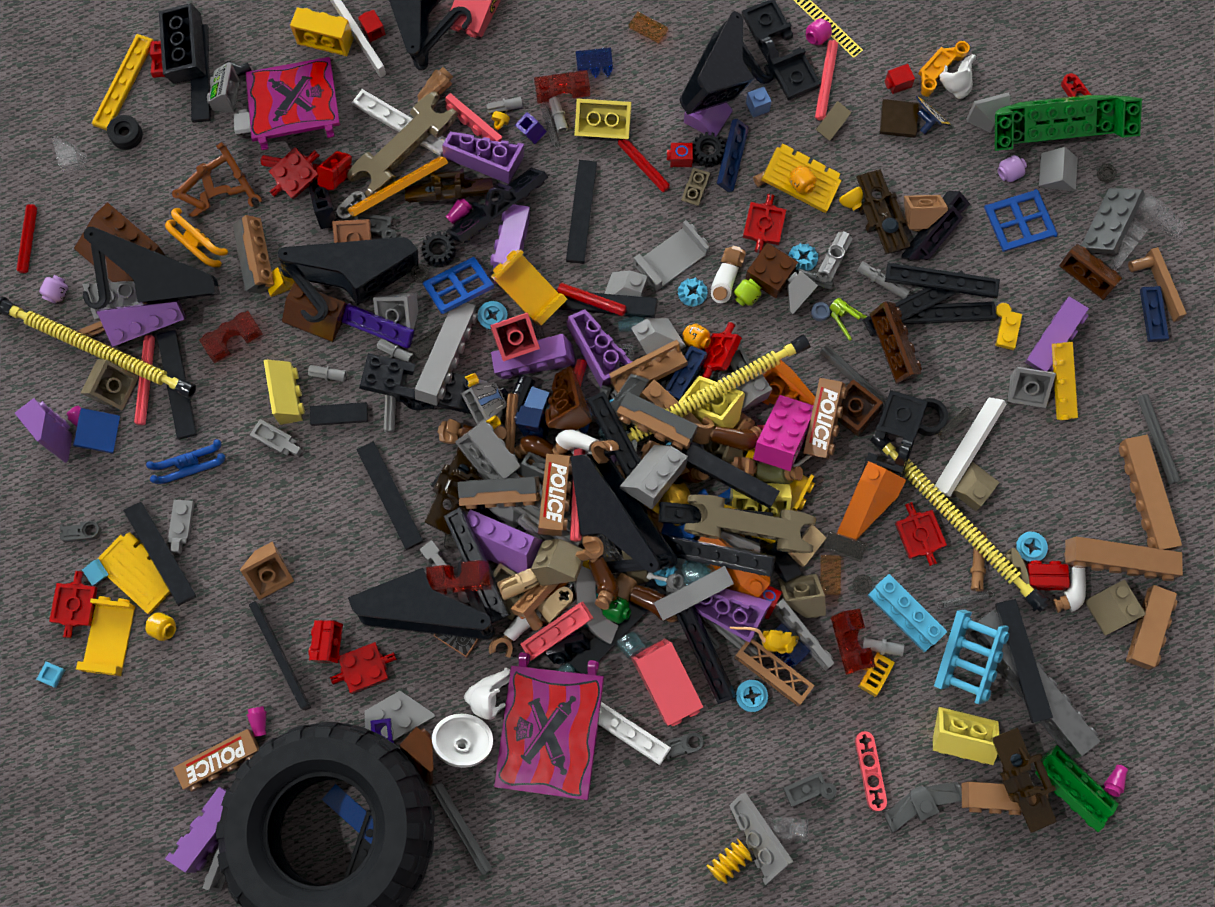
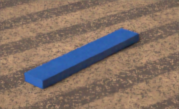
(348, 809)

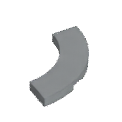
(586, 593)

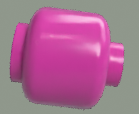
(818, 31)

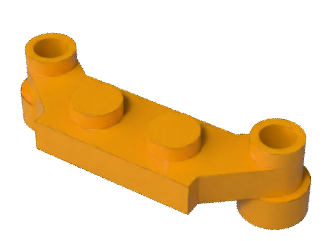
(935, 66)

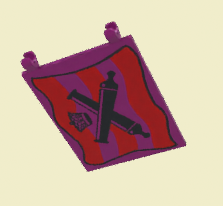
(292, 100)
(549, 730)

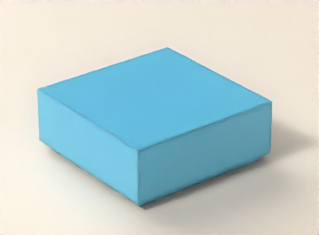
(95, 572)
(50, 674)

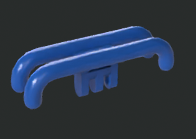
(187, 463)

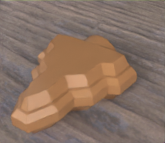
(437, 82)

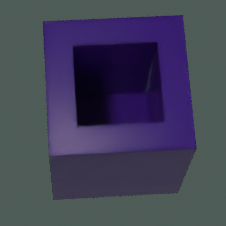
(531, 128)

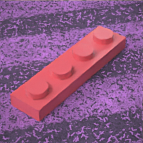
(470, 119)
(557, 630)

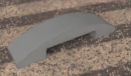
(694, 593)

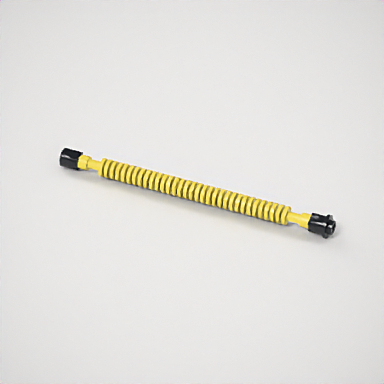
(796, 346)
(96, 348)
(1032, 596)

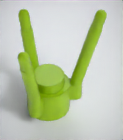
(840, 308)

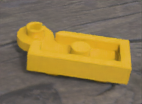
(1008, 326)

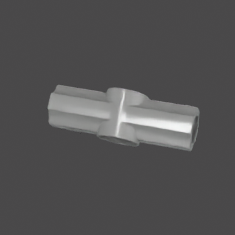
(834, 256)

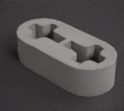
(348, 202)

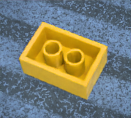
(322, 31)

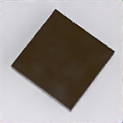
(899, 118)

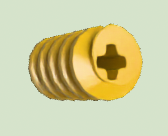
(730, 861)

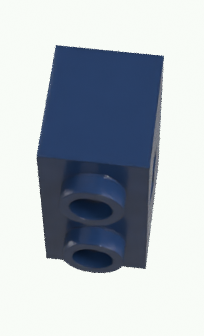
(532, 422)

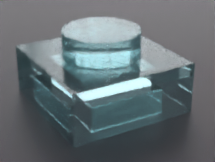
(630, 645)

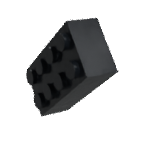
(182, 43)

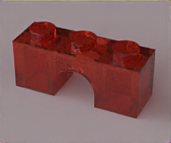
(552, 85)
(216, 341)
(473, 576)
(846, 629)

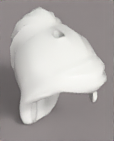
(960, 82)
(483, 694)

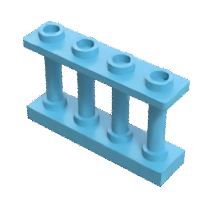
(907, 613)
(952, 659)

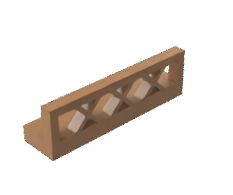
(663, 365)
(770, 678)

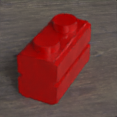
(334, 170)
(1048, 576)
(325, 641)

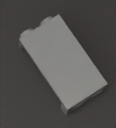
(672, 256)

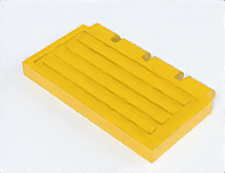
(783, 163)
(134, 572)

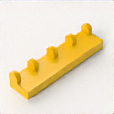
(1064, 380)

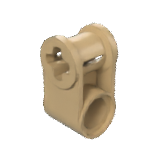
(553, 607)

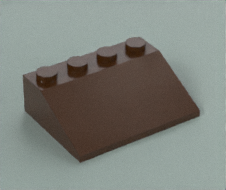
(113, 222)
(895, 342)

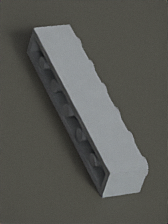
(445, 354)

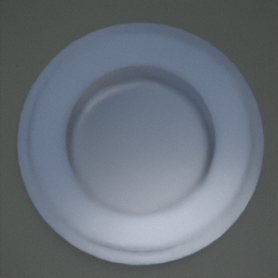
(820, 311)

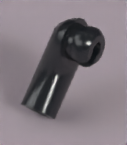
(242, 69)

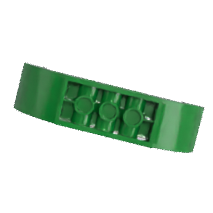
(1067, 119)

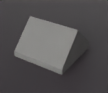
(1058, 170)
(1030, 386)

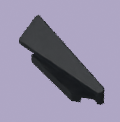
(930, 239)

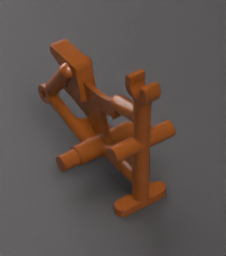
(204, 171)

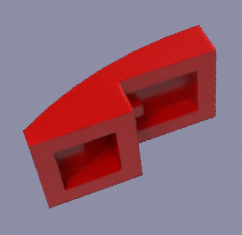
(156, 56)

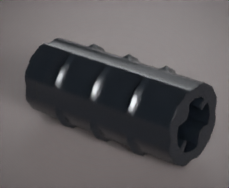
(522, 388)

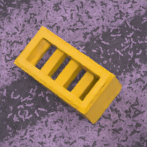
(869, 688)

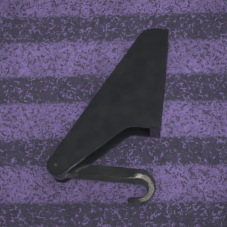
(413, 24)
(723, 69)
(354, 266)
(154, 275)
(618, 516)
(414, 606)

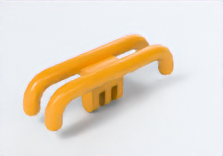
(193, 239)

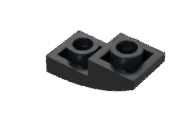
(784, 564)
(563, 650)

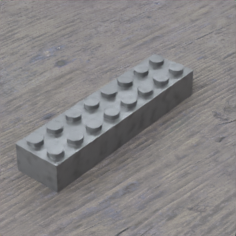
(1067, 724)

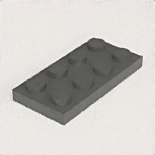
(1113, 220)

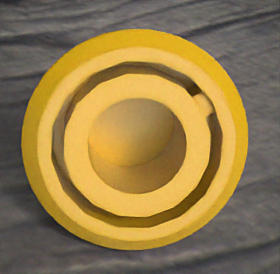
(852, 198)

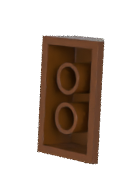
(1090, 271)
(324, 329)
(419, 750)

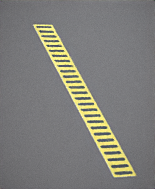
(837, 33)

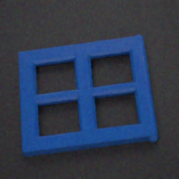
(1020, 220)
(458, 285)

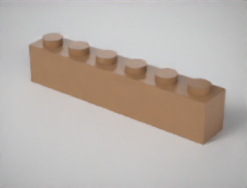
(1149, 493)
(1123, 558)

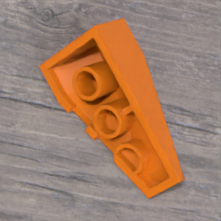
(786, 383)
(871, 498)
(743, 581)

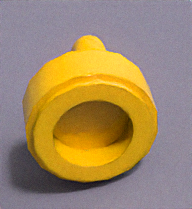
(500, 119)

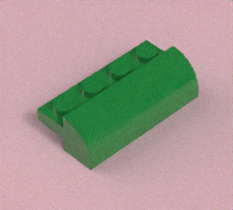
(1078, 789)

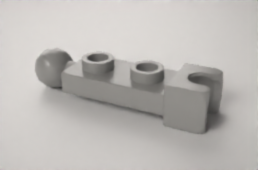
(433, 554)

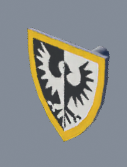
(930, 121)

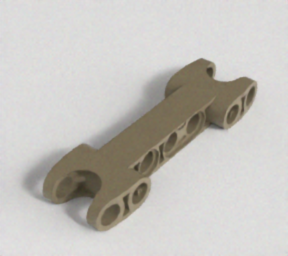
(403, 144)
(717, 519)

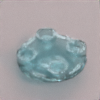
(695, 570)

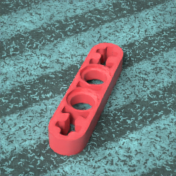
(870, 771)

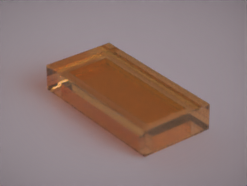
(648, 27)
(830, 574)

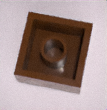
(772, 270)
(859, 408)

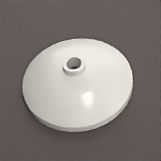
(464, 732)

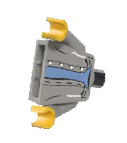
(485, 400)

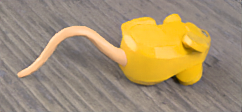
(775, 640)

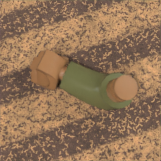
(766, 472)

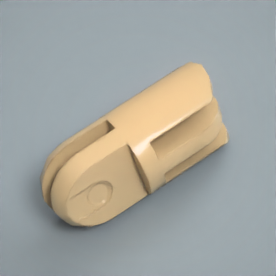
(517, 584)

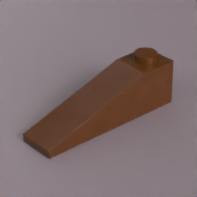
(567, 405)

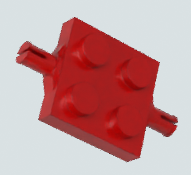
(294, 173)
(764, 223)
(721, 350)
(920, 534)
(72, 604)
(363, 668)

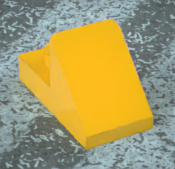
(281, 283)

